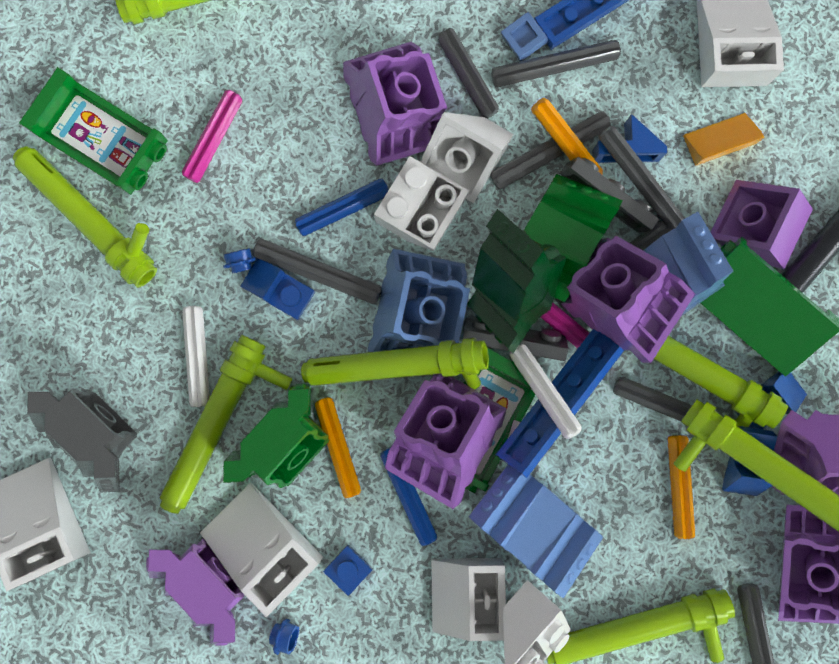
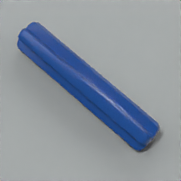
(341, 207)
(413, 506)

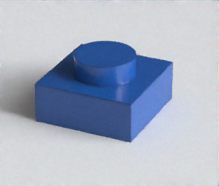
(348, 570)

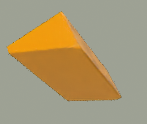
(722, 138)

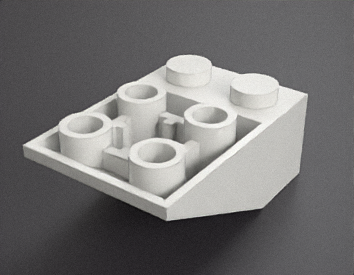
(738, 43)
(36, 525)
(260, 549)

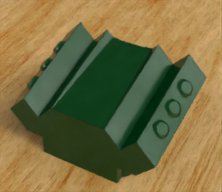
(513, 281)

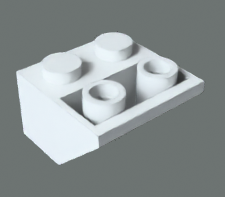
(420, 204)
(468, 598)
(532, 627)

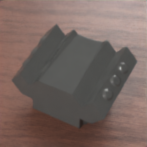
(85, 431)

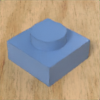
(524, 36)

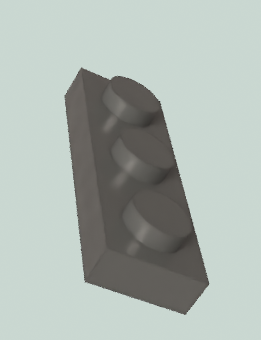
(631, 212)
(543, 343)

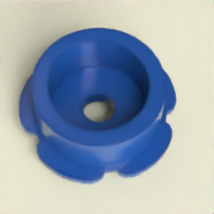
(239, 260)
(281, 637)

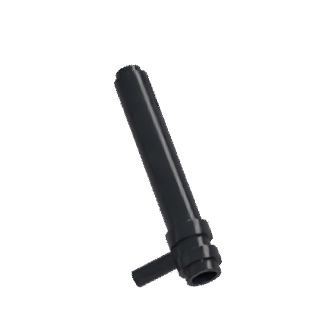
(815, 256)

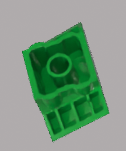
(573, 222)
(279, 443)

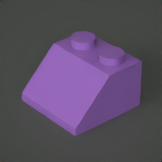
(764, 216)

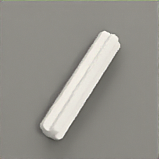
(196, 356)
(546, 392)

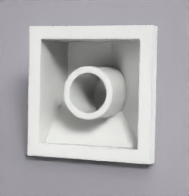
(466, 150)

